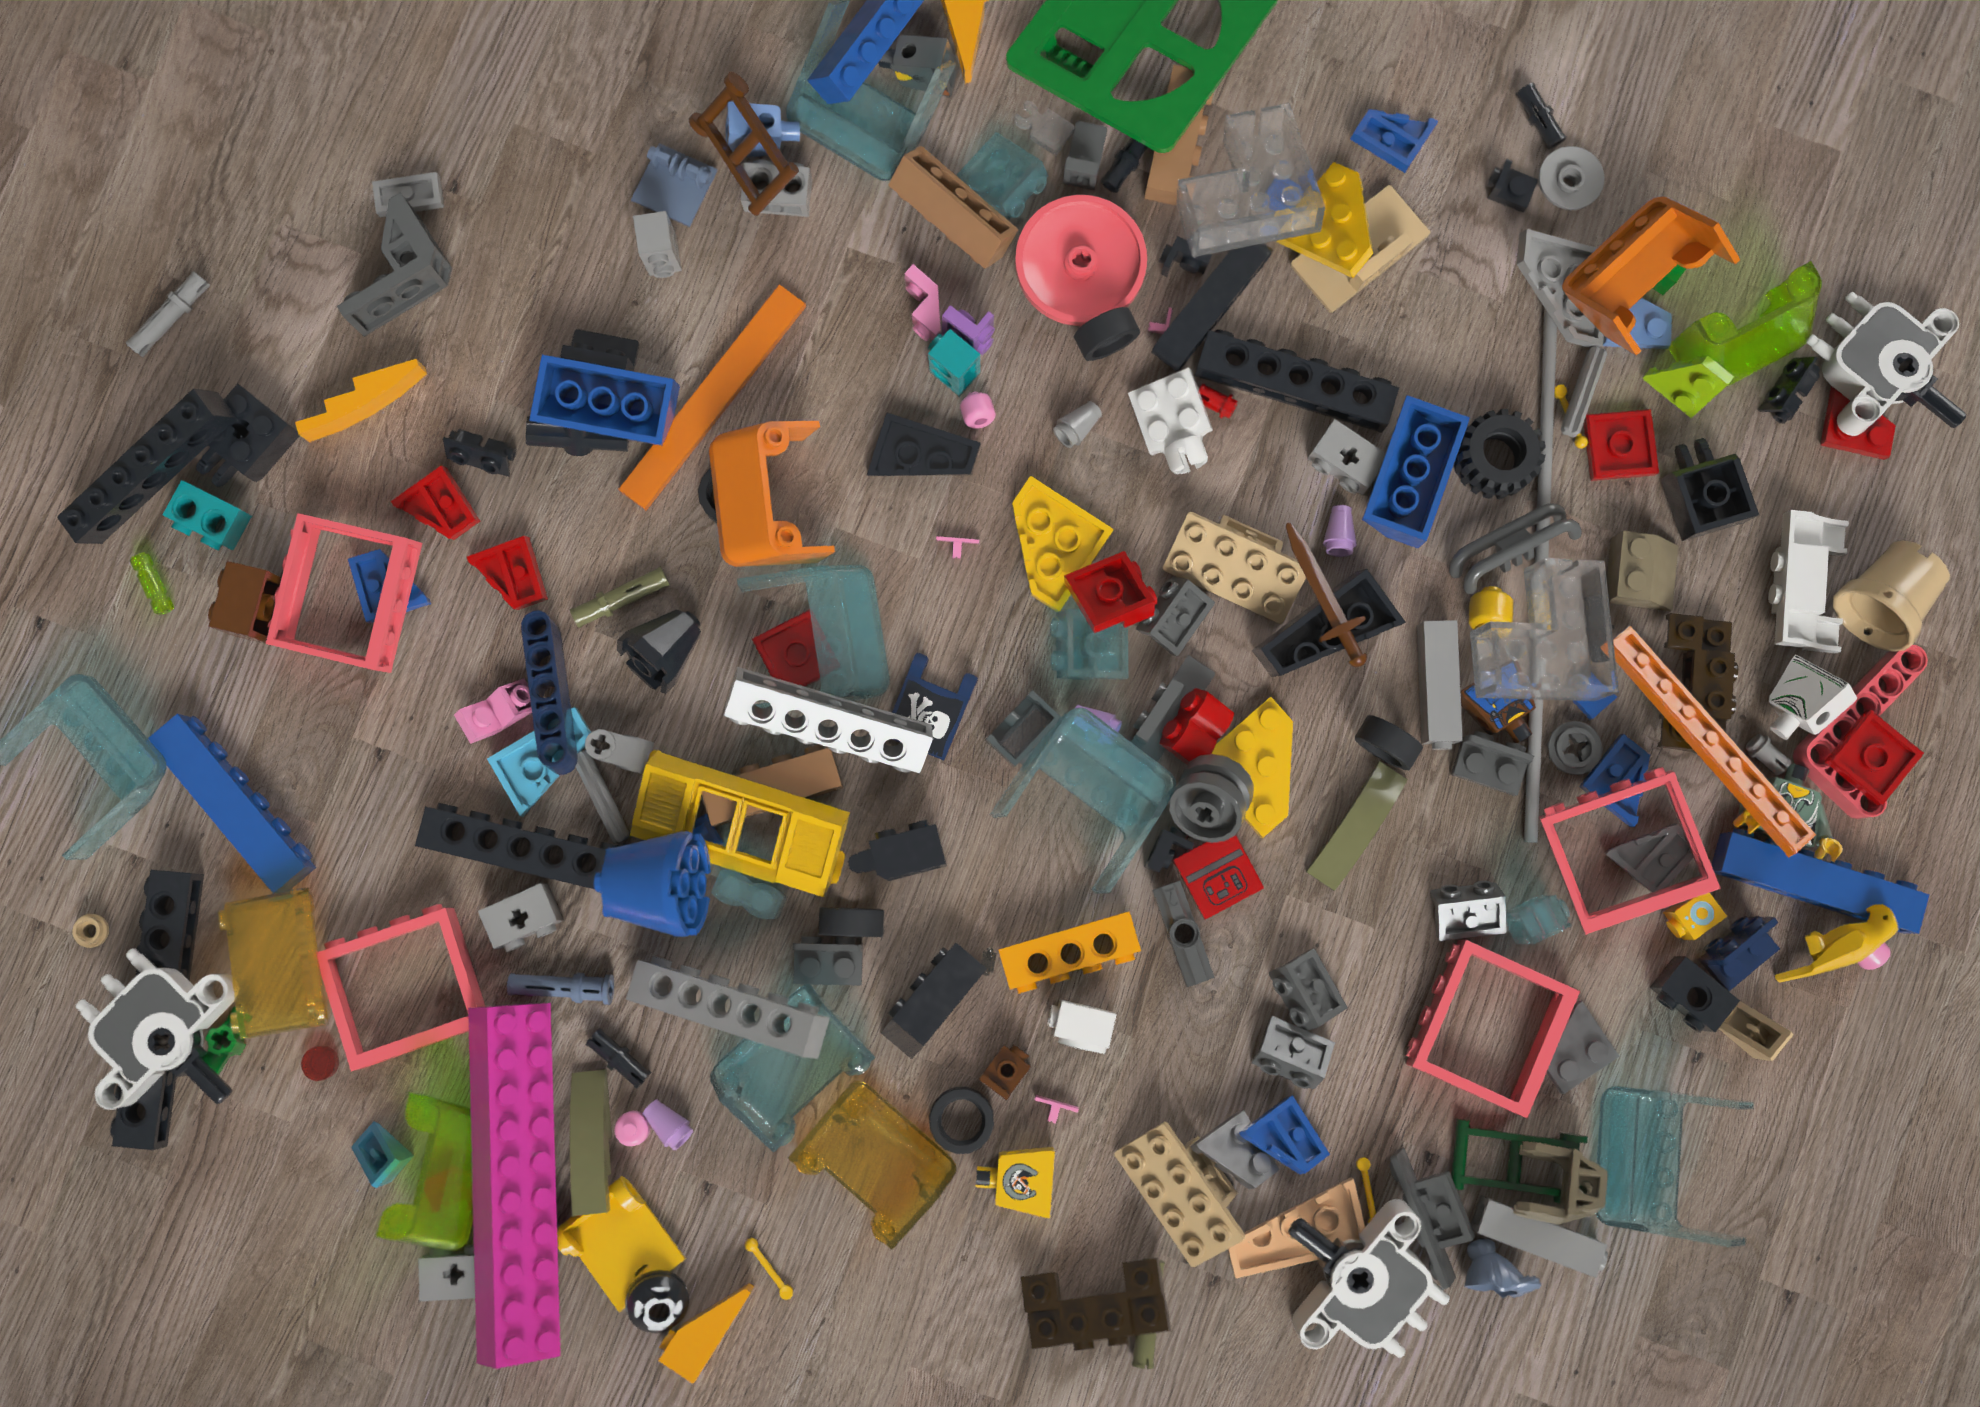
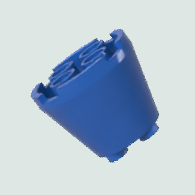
(657, 883)

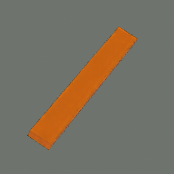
(713, 397)
(1711, 743)

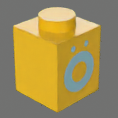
(1694, 916)

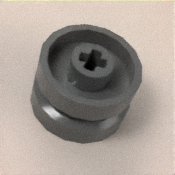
(1211, 798)

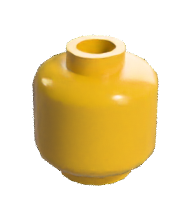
(1490, 605)

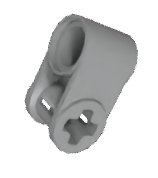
(624, 751)

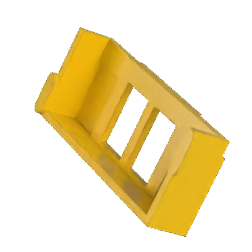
(808, 838)

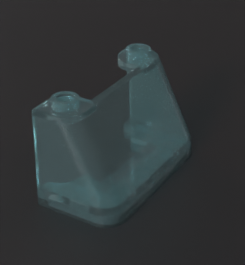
(772, 1085)

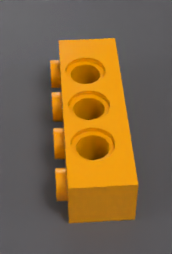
(1117, 927)

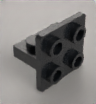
(602, 350)

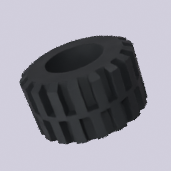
(1521, 440)

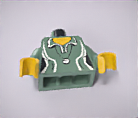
(1806, 804)

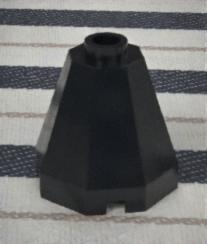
(661, 648)

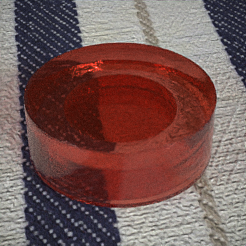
(320, 1063)

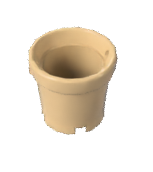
(1892, 597)

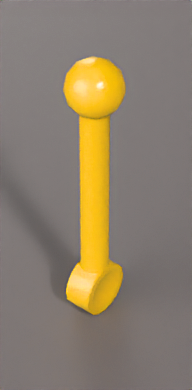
(1560, 392)
(1363, 1165)
(786, 1291)

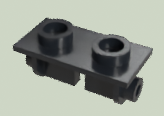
(1797, 376)
(465, 449)

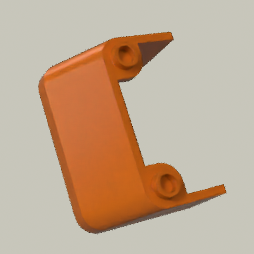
(1637, 259)
(744, 499)

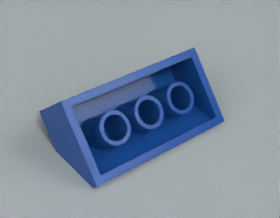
(604, 400)
(1415, 471)

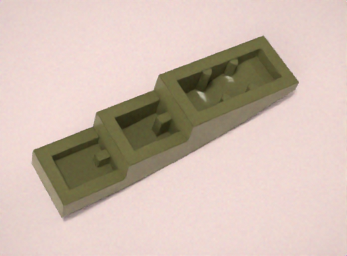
(590, 1142)

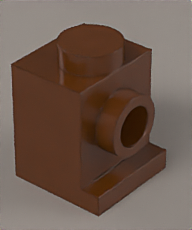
(993, 1077)

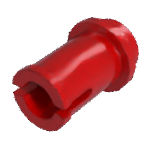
(1218, 401)

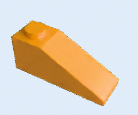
(965, 26)
(697, 1338)

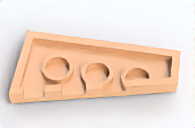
(1269, 1245)

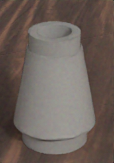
(1076, 425)

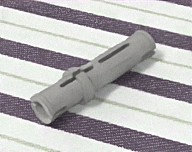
(168, 313)

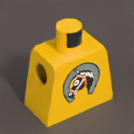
(1021, 1180)

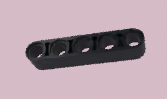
(1210, 304)

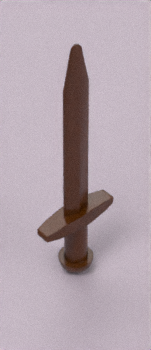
(1327, 600)

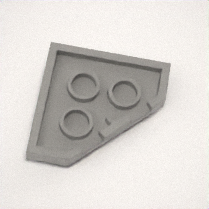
(1545, 265)

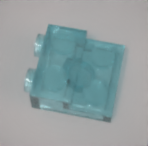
(1004, 175)
(1088, 654)

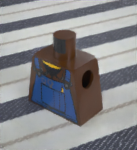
(1497, 713)

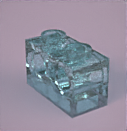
(1537, 919)

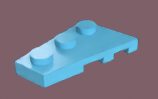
(523, 773)

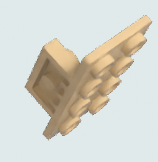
(1393, 233)
(1236, 565)
(1183, 1192)

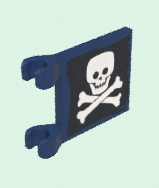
(934, 705)

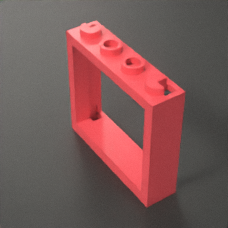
(391, 606)
(1649, 902)
(371, 936)
(1543, 1045)

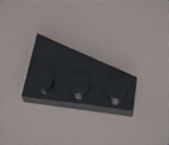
(920, 450)

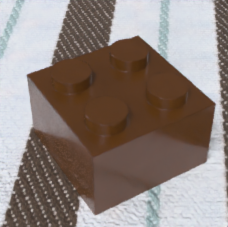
(244, 602)

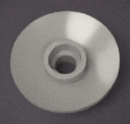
(1579, 167)

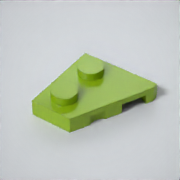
(1690, 383)

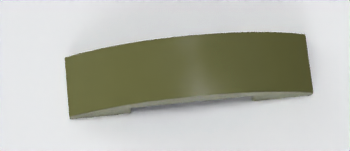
(1357, 826)

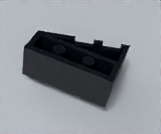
(933, 999)

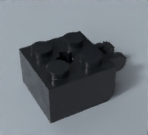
(249, 454)
(1719, 478)
(901, 853)

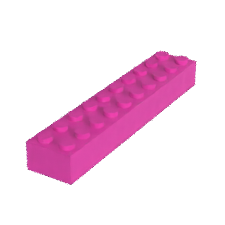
(514, 1184)

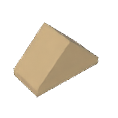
(1755, 1032)

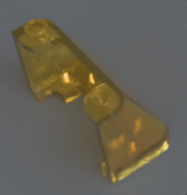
(274, 964)
(877, 1160)

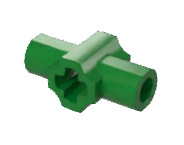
(217, 1053)

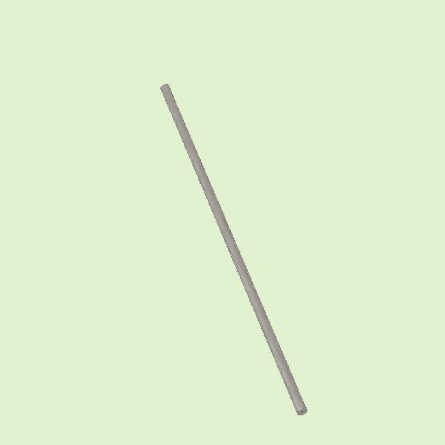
(1541, 552)

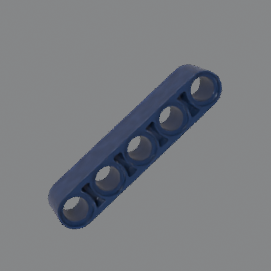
(558, 704)

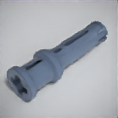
(576, 987)

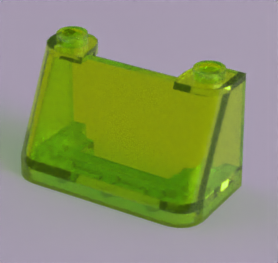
(1762, 342)
(444, 1191)

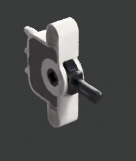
(1886, 362)
(135, 1028)
(1382, 1294)

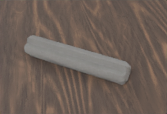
(1583, 391)
(601, 798)

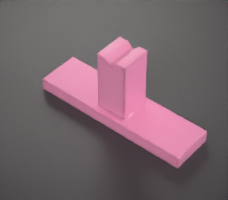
(1160, 328)
(957, 544)
(1055, 1107)

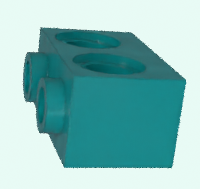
(953, 361)
(207, 515)

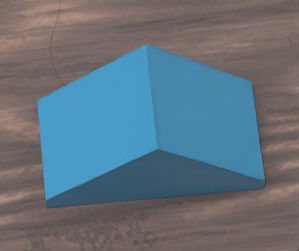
(380, 1155)

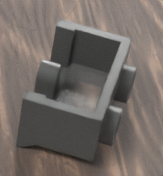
(1023, 729)

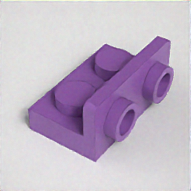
(963, 325)

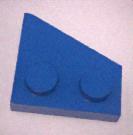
(1393, 136)
(369, 576)
(1620, 762)
(1287, 1136)

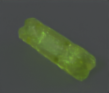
(151, 583)

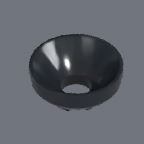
(655, 1288)

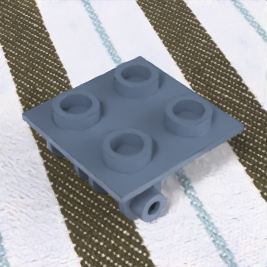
(674, 184)

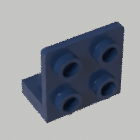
(1740, 951)

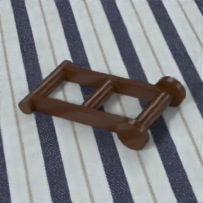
(703, 124)

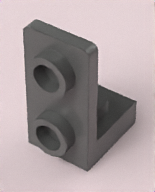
(1085, 155)

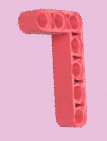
(1871, 697)

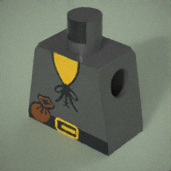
(917, 59)

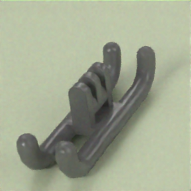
(1511, 543)

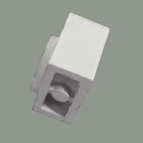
(1082, 1026)

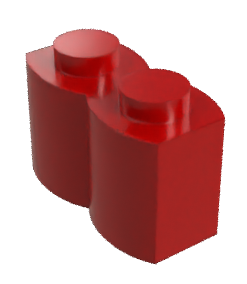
(1197, 726)

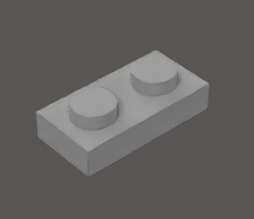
(420, 190)

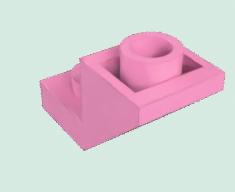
(927, 315)
(497, 712)

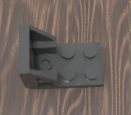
(417, 274)

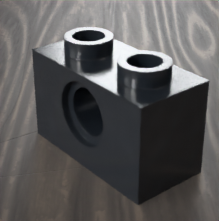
(1713, 1000)

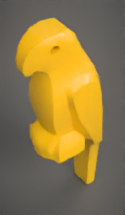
(1846, 943)

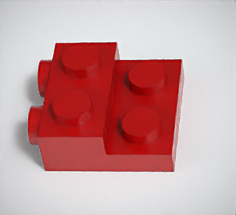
(1111, 592)

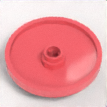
(1080, 259)

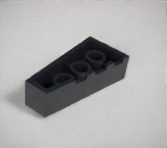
(1299, 641)

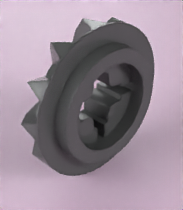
(1578, 733)

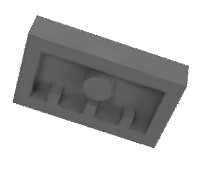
(1177, 614)
(1491, 763)
(1469, 910)
(828, 963)
(1307, 990)
(1293, 1054)

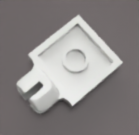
(1173, 420)

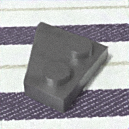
(1654, 857)
(1580, 1051)
(1235, 1154)

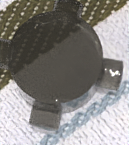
(988, 960)

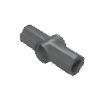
(1190, 955)

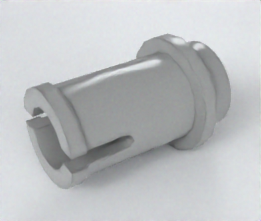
(1767, 754)

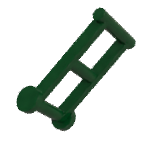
(1513, 1179)

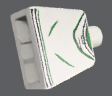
(1808, 698)

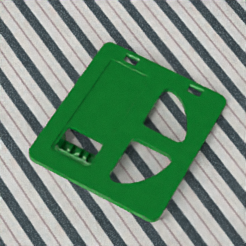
(1123, 32)

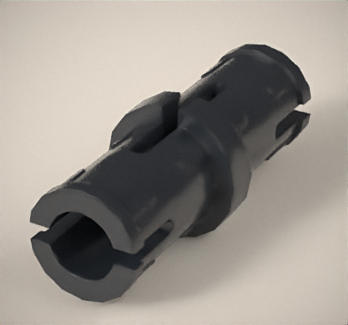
(1550, 131)
(1125, 162)
(618, 1058)

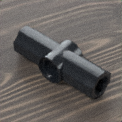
(573, 441)

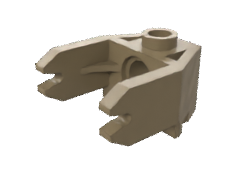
(1577, 1175)

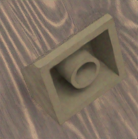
(1642, 571)

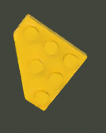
(1344, 234)
(1054, 540)
(1264, 750)

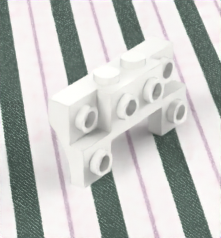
(1801, 581)

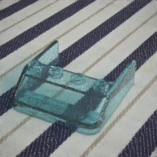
(870, 127)
(843, 625)
(106, 741)
(1105, 775)
(1642, 1156)

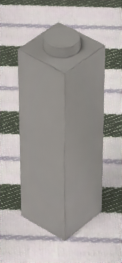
(1439, 683)
(1540, 1237)

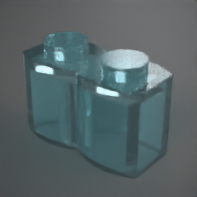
(741, 890)

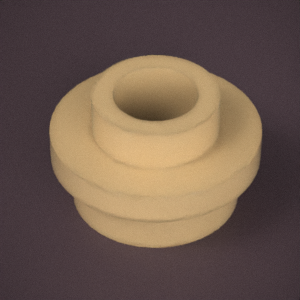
(81, 928)

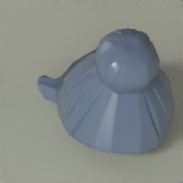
(1495, 1272)

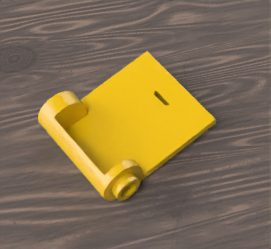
(619, 1242)

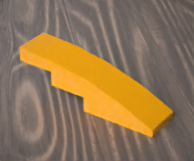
(371, 395)

